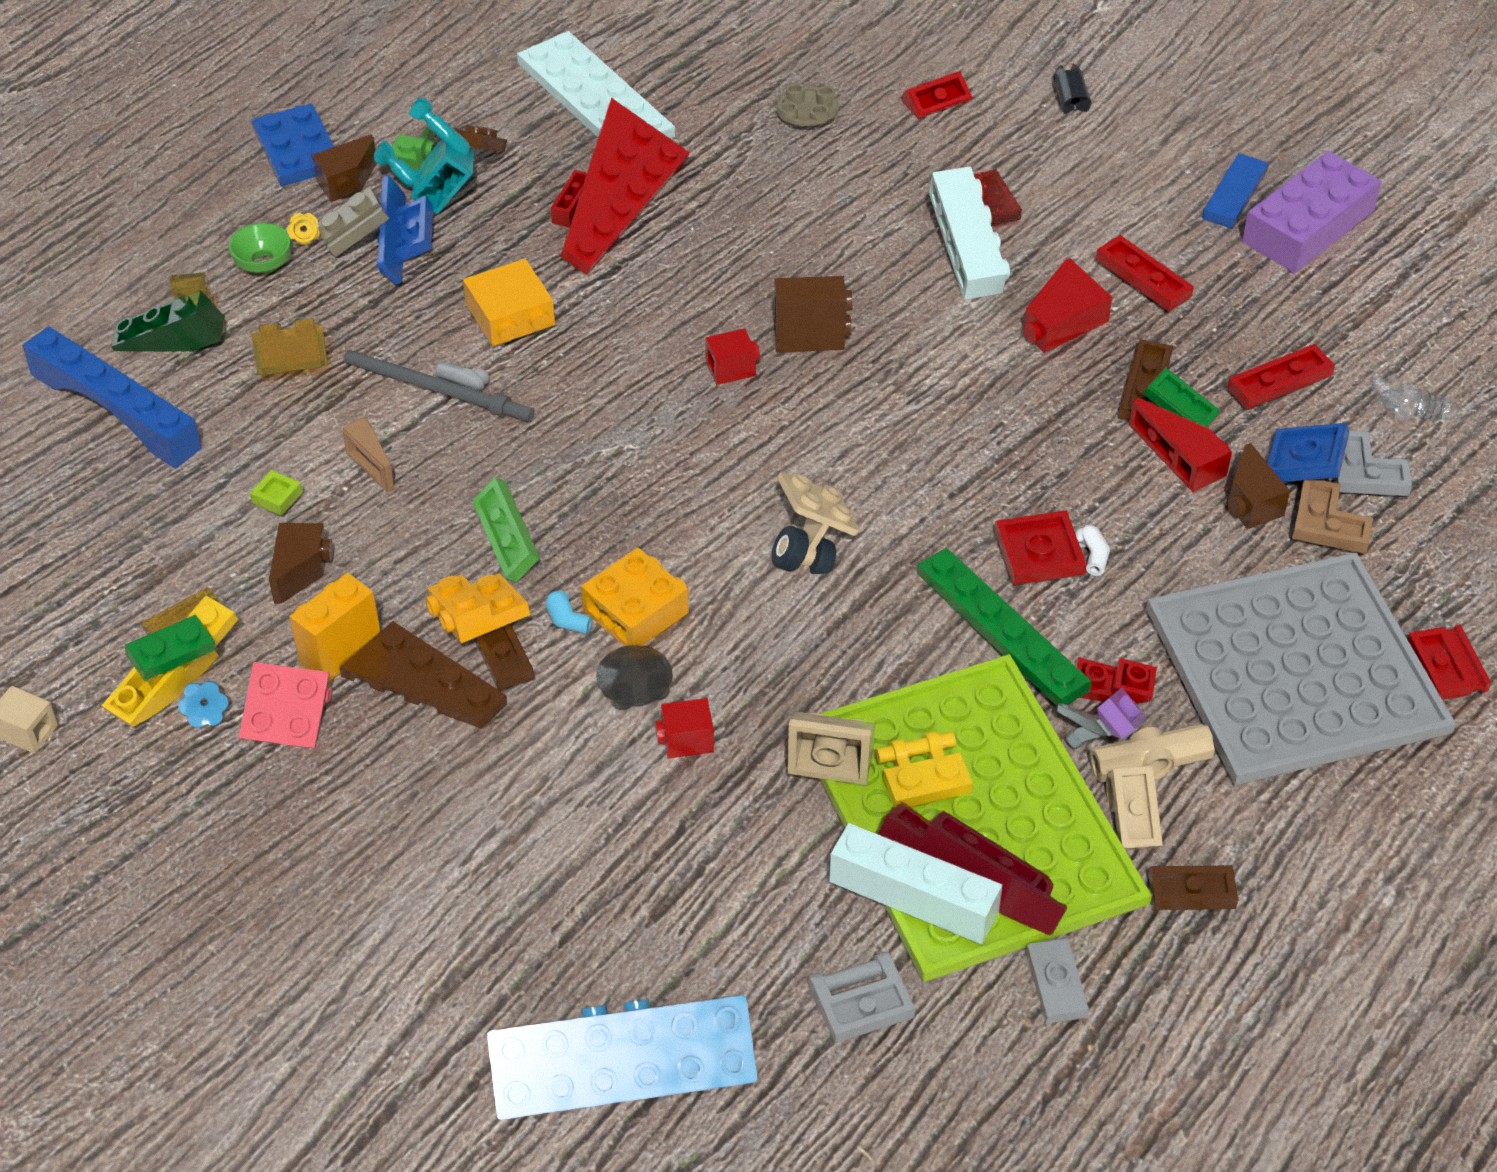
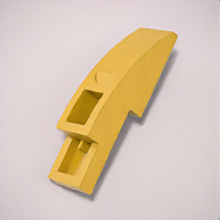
(140, 699)

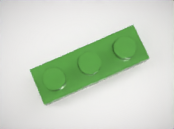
(505, 529)

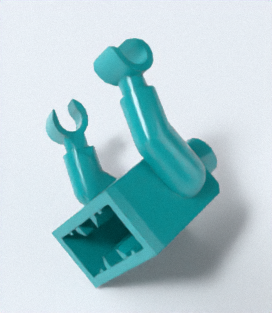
(442, 170)

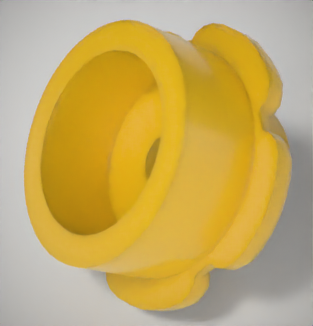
(307, 220)

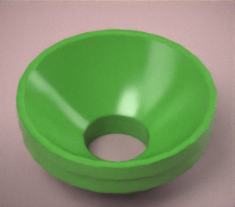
(260, 241)

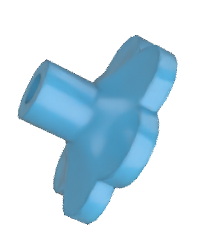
(198, 711)

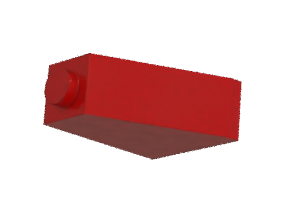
(1066, 308)

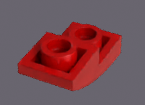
(1105, 679)

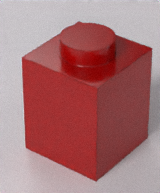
(731, 356)
(686, 728)

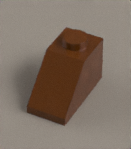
(345, 168)
(1256, 490)
(298, 558)

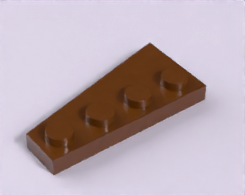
(423, 674)

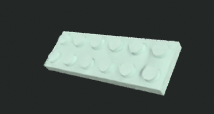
(585, 83)

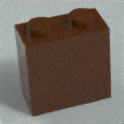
(811, 313)

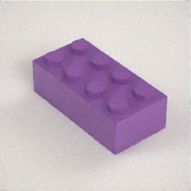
(1311, 211)

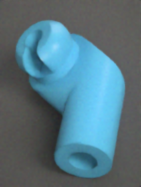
(563, 614)

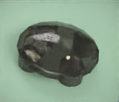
(634, 676)

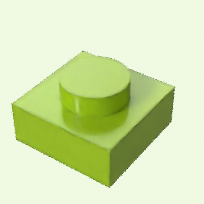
(276, 492)

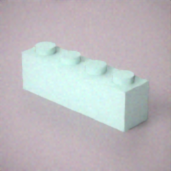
(968, 232)
(915, 883)

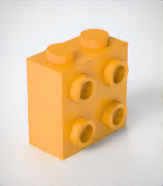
(509, 302)
(635, 598)
(334, 625)

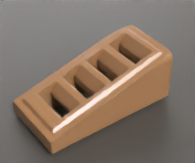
(367, 452)

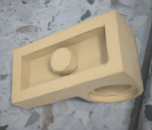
(1134, 801)

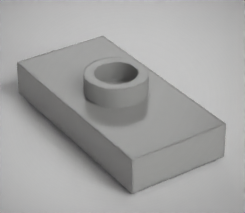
(1057, 981)

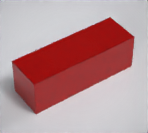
(564, 205)

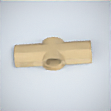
(1154, 748)

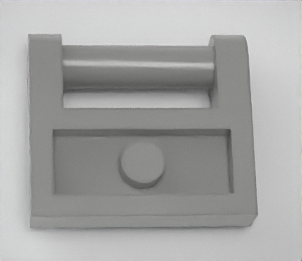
(866, 1006)

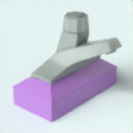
(1115, 717)

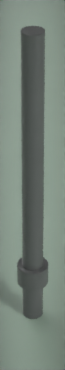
(497, 403)

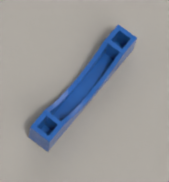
(157, 423)

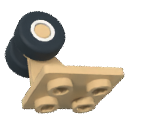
(822, 509)

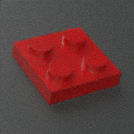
(1040, 547)

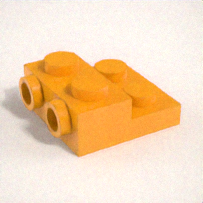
(475, 608)

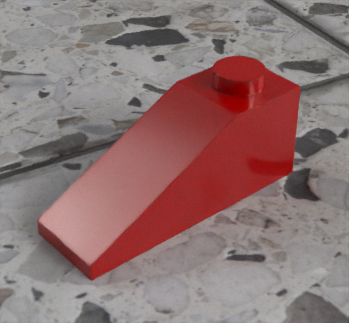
(1183, 445)

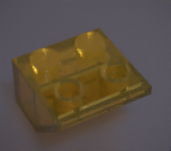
(290, 348)

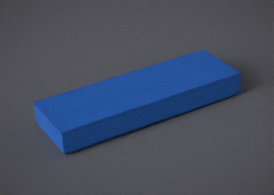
(1235, 190)

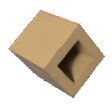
(25, 719)

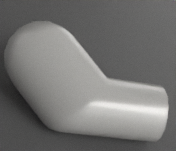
(463, 376)

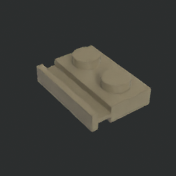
(352, 221)

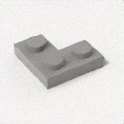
(1372, 475)

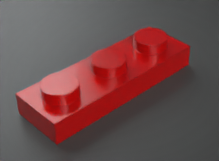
(1144, 272)
(1280, 376)

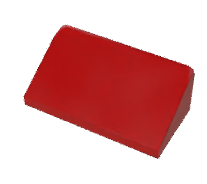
(937, 95)

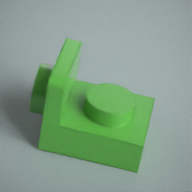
(414, 149)

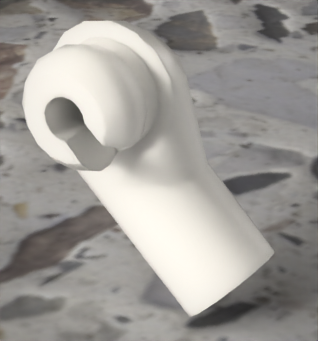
(1099, 549)

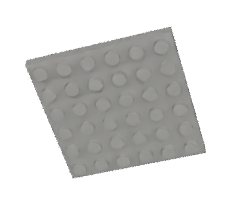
(1298, 668)

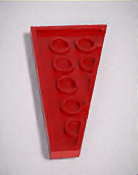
(622, 178)

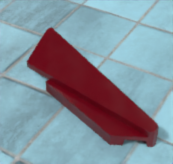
(1024, 888)

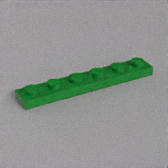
(1004, 627)

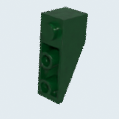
(173, 327)

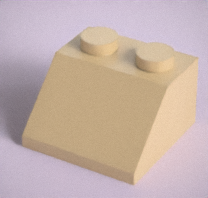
(830, 747)

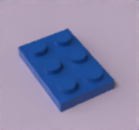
(290, 141)

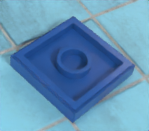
(1309, 452)

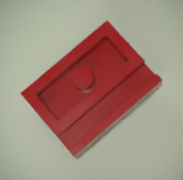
(1449, 661)

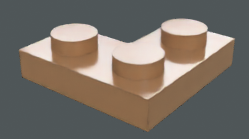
(1324, 525)

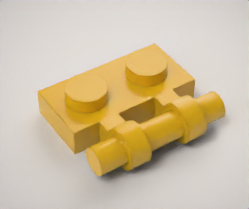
(925, 780)

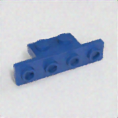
(405, 233)

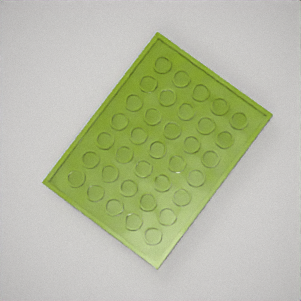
(1021, 798)

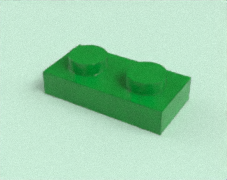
(169, 647)

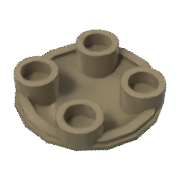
(807, 105)

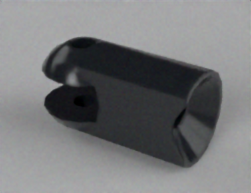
(1071, 89)

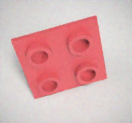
(284, 705)

